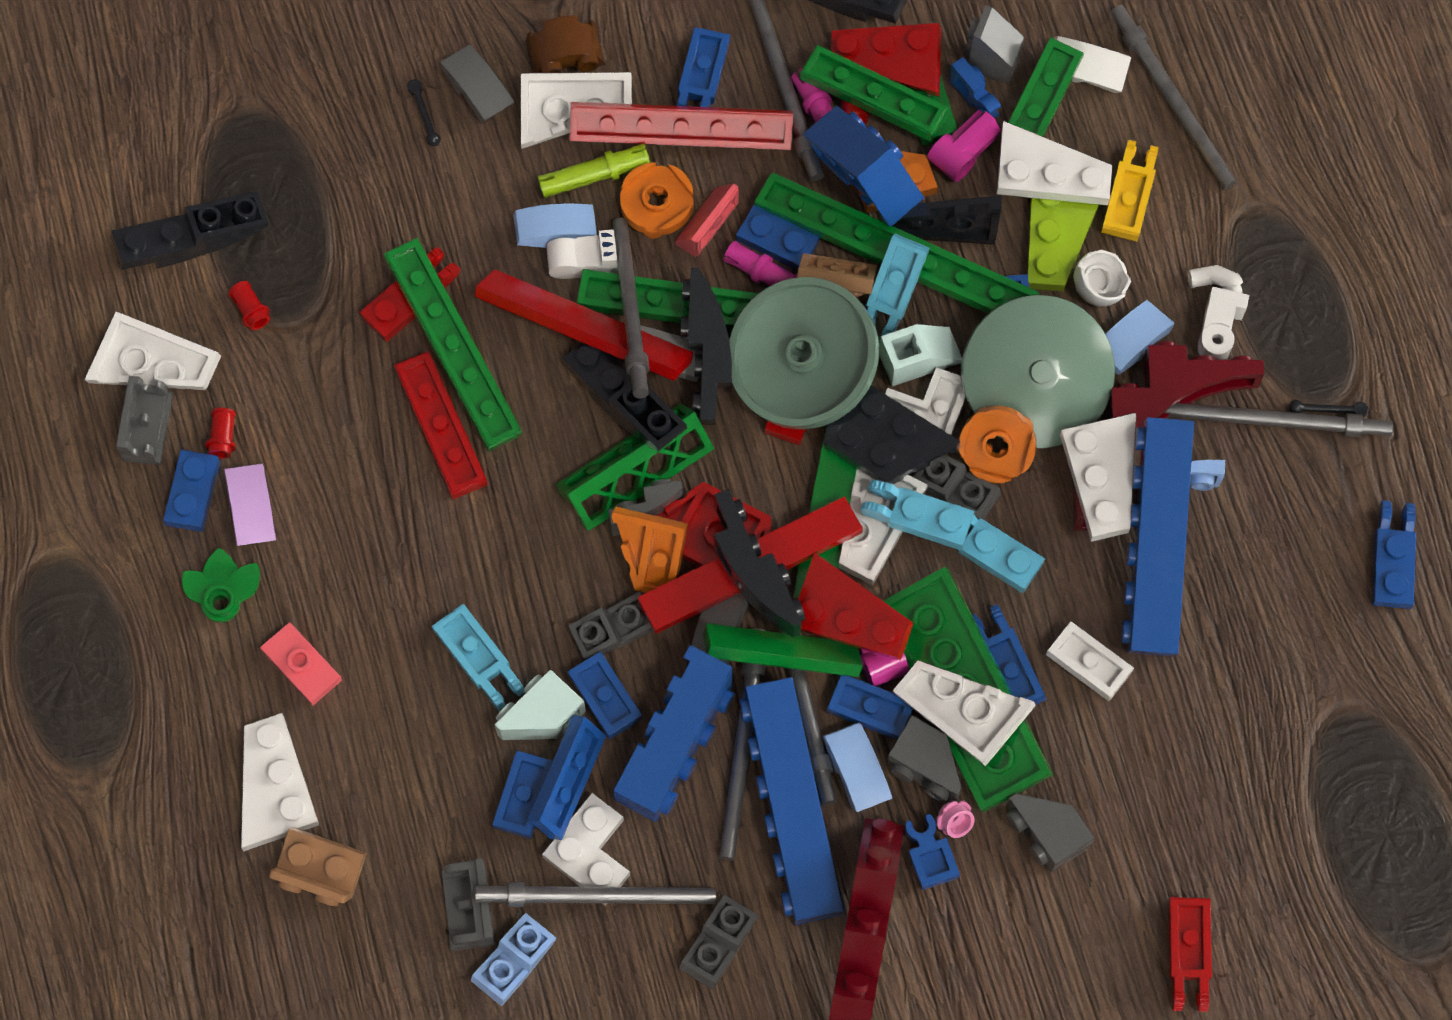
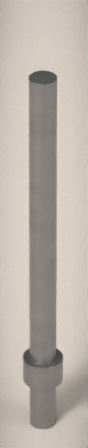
(1136, 41)
(786, 89)
(636, 360)
(1352, 424)
(752, 675)
(820, 761)
(517, 894)

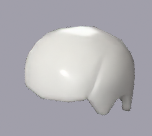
(1101, 278)

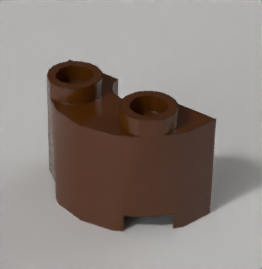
(564, 45)

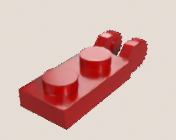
(391, 311)
(1190, 949)

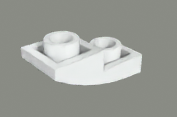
(1099, 66)

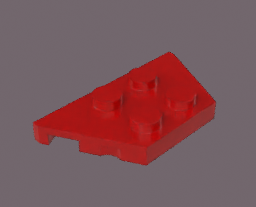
(702, 520)

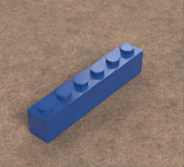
(1159, 537)
(792, 801)

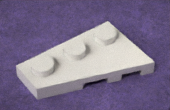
(548, 100)
(1049, 170)
(151, 354)
(1102, 473)
(869, 551)
(965, 711)
(272, 785)

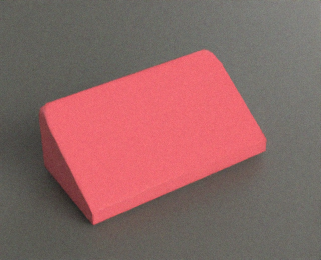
(708, 219)

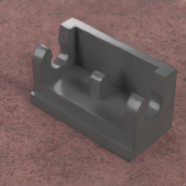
(144, 422)
(468, 921)

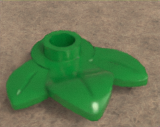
(221, 581)

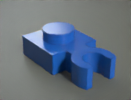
(971, 86)
(931, 858)

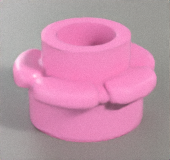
(955, 819)

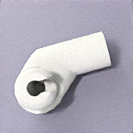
(1215, 275)

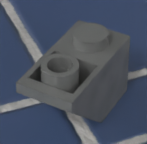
(994, 45)
(926, 758)
(1051, 827)

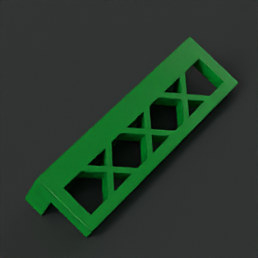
(623, 459)

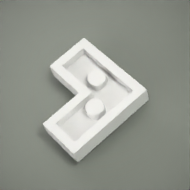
(941, 403)
(580, 850)

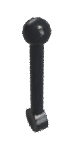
(415, 88)
(1359, 408)

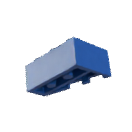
(865, 161)

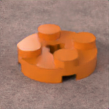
(662, 219)
(988, 424)

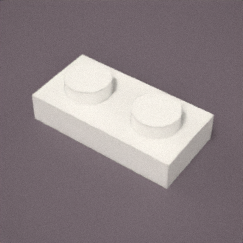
(1089, 661)

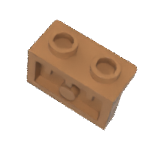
(851, 275)
(318, 867)

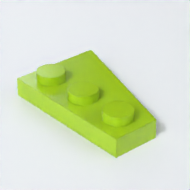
(1055, 240)

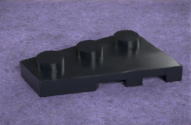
(954, 220)

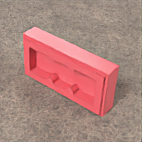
(301, 663)

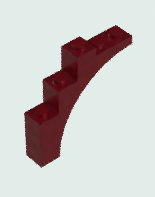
(1175, 380)
(867, 920)

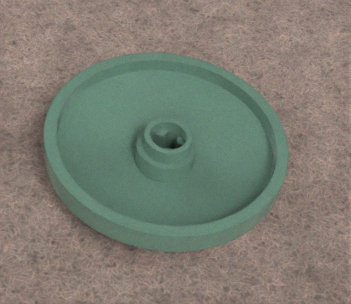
(803, 353)
(1042, 362)

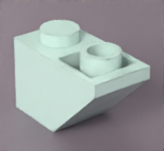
(917, 352)
(541, 712)

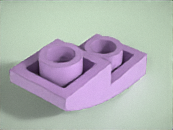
(249, 504)

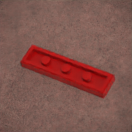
(440, 425)

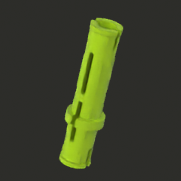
(586, 173)

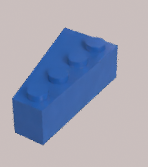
(676, 735)

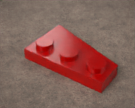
(897, 52)
(849, 613)

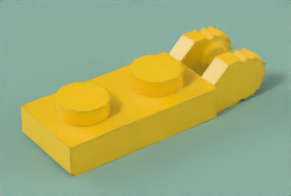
(1130, 195)

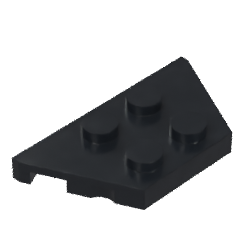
(887, 438)

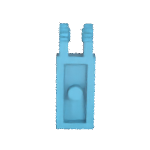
(896, 280)
(920, 514)
(1001, 555)
(476, 653)

